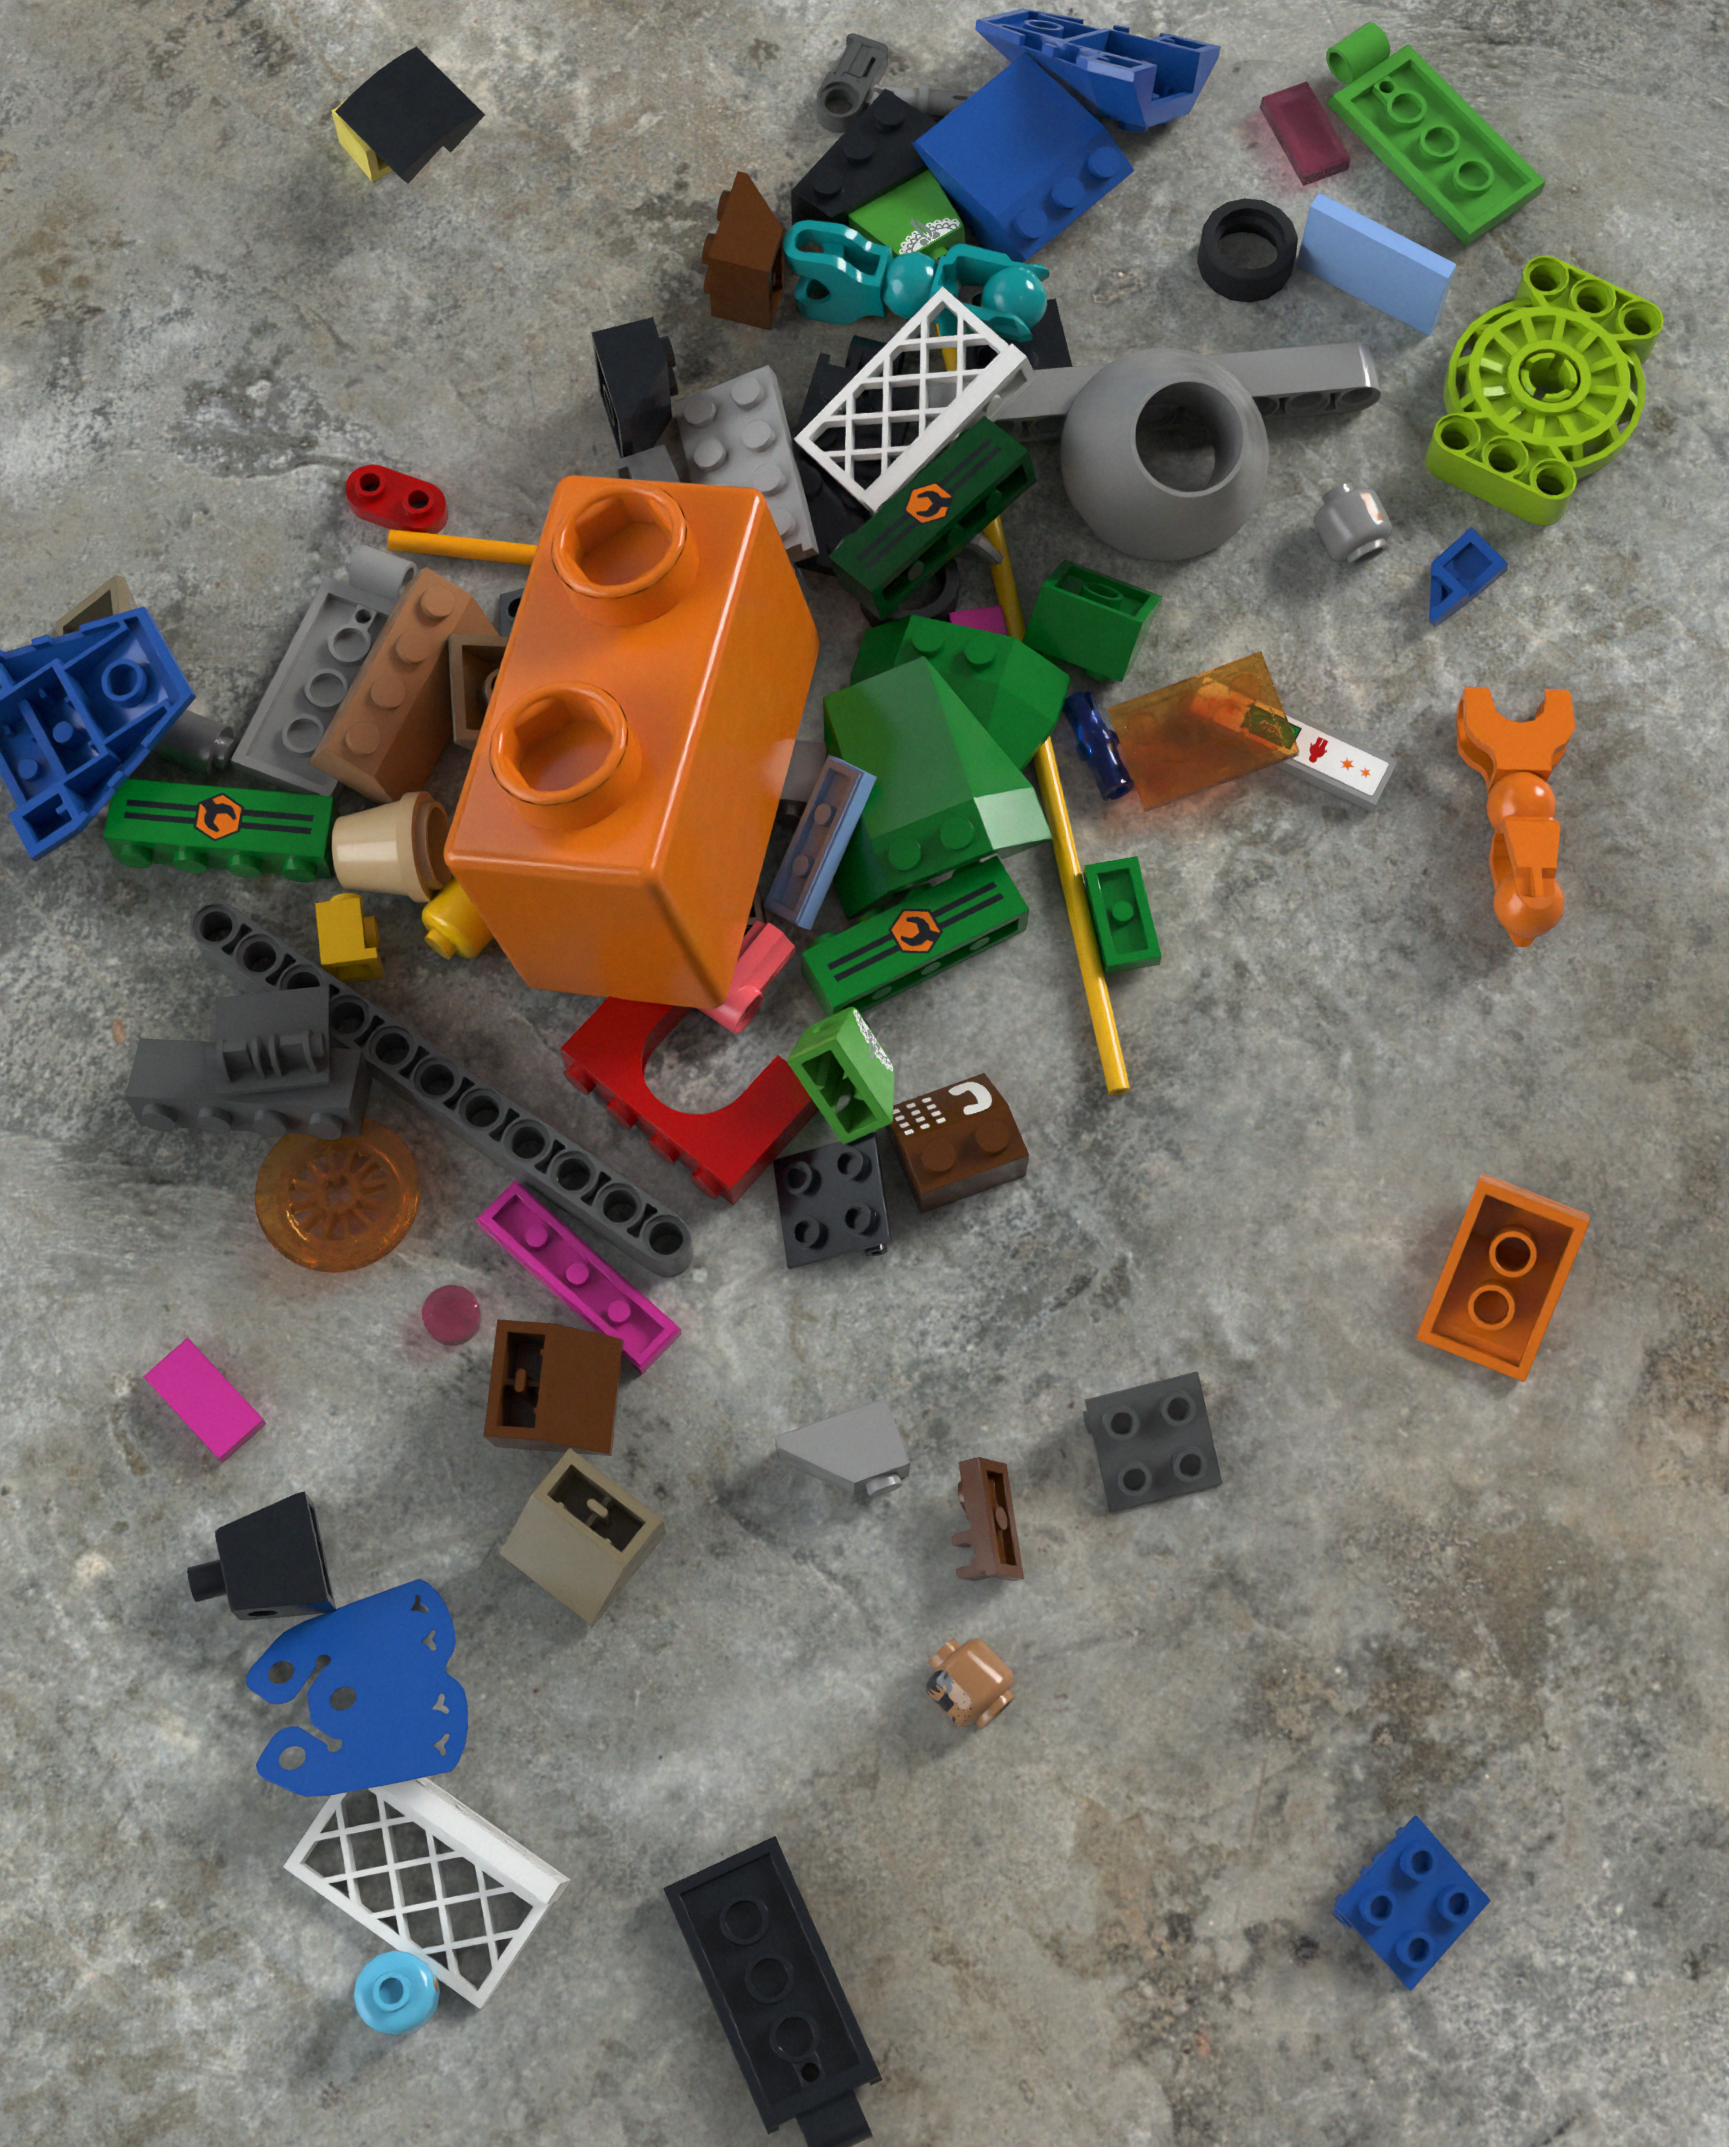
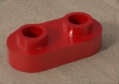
(393, 500)

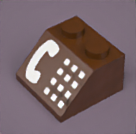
(957, 1142)

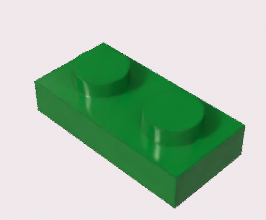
(1121, 915)

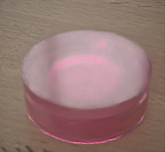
(451, 1315)

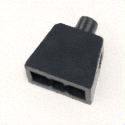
(269, 1564)

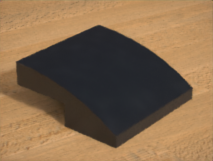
(410, 113)

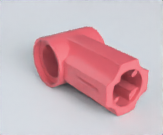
(760, 960)

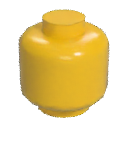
(454, 924)

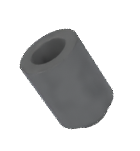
(198, 744)

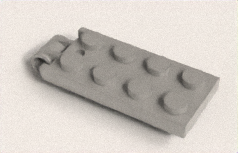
(743, 440)
(319, 673)

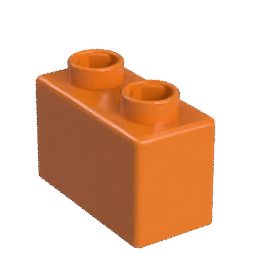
(637, 741)

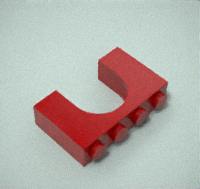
(721, 1147)

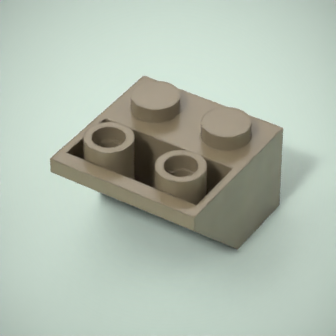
(582, 1537)

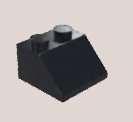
(635, 383)

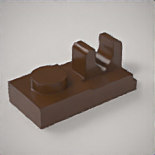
(993, 1532)

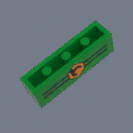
(222, 829)
(915, 938)

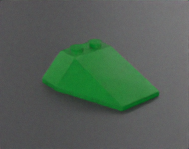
(995, 676)
(939, 787)

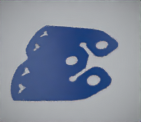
(396, 1683)

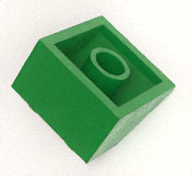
(1090, 621)

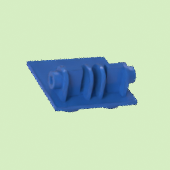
(1411, 1902)

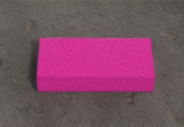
(204, 1400)

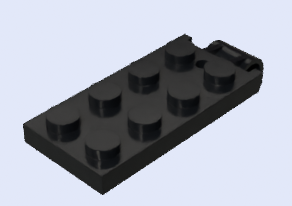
(830, 505)
(776, 1994)

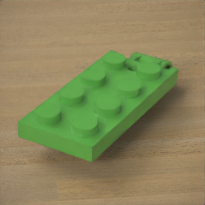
(1428, 134)

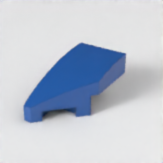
(1462, 575)

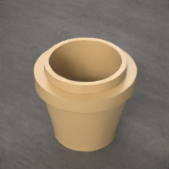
(394, 848)

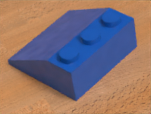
(1022, 159)

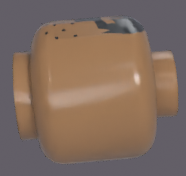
(970, 1682)

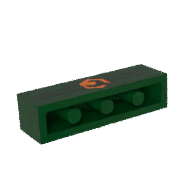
(933, 517)

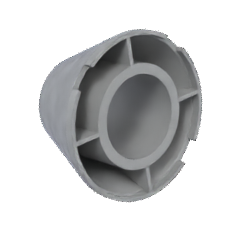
(1116, 490)

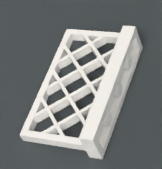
(987, 395)
(469, 1837)

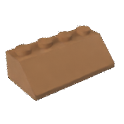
(401, 697)

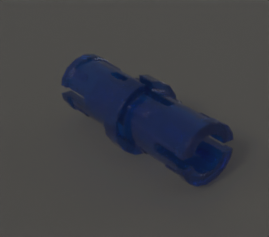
(1097, 745)

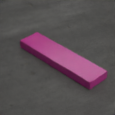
(578, 1275)

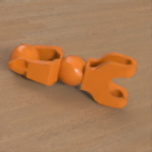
(1520, 804)

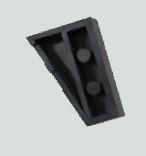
(863, 162)

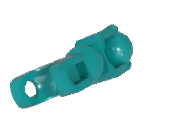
(868, 280)

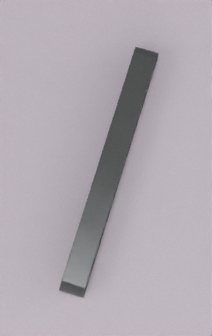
(466, 1098)

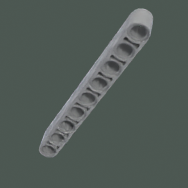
(1279, 380)

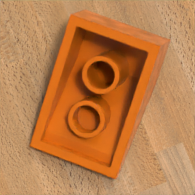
(1503, 1277)

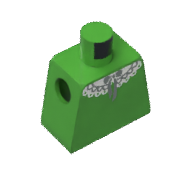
(911, 219)
(838, 1066)

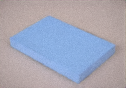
(1375, 264)

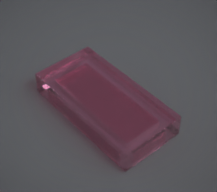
(1305, 133)

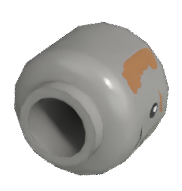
(1353, 524)

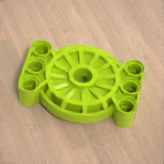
(1552, 344)

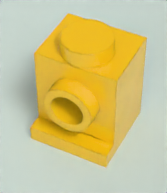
(348, 939)

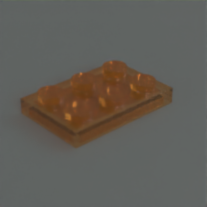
(1203, 731)

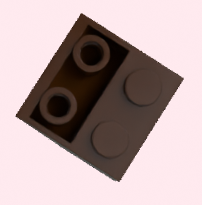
(745, 257)
(553, 1388)

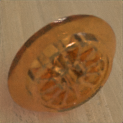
(297, 1153)

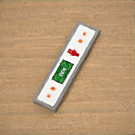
(1337, 763)

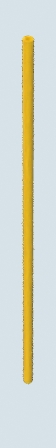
(1060, 828)

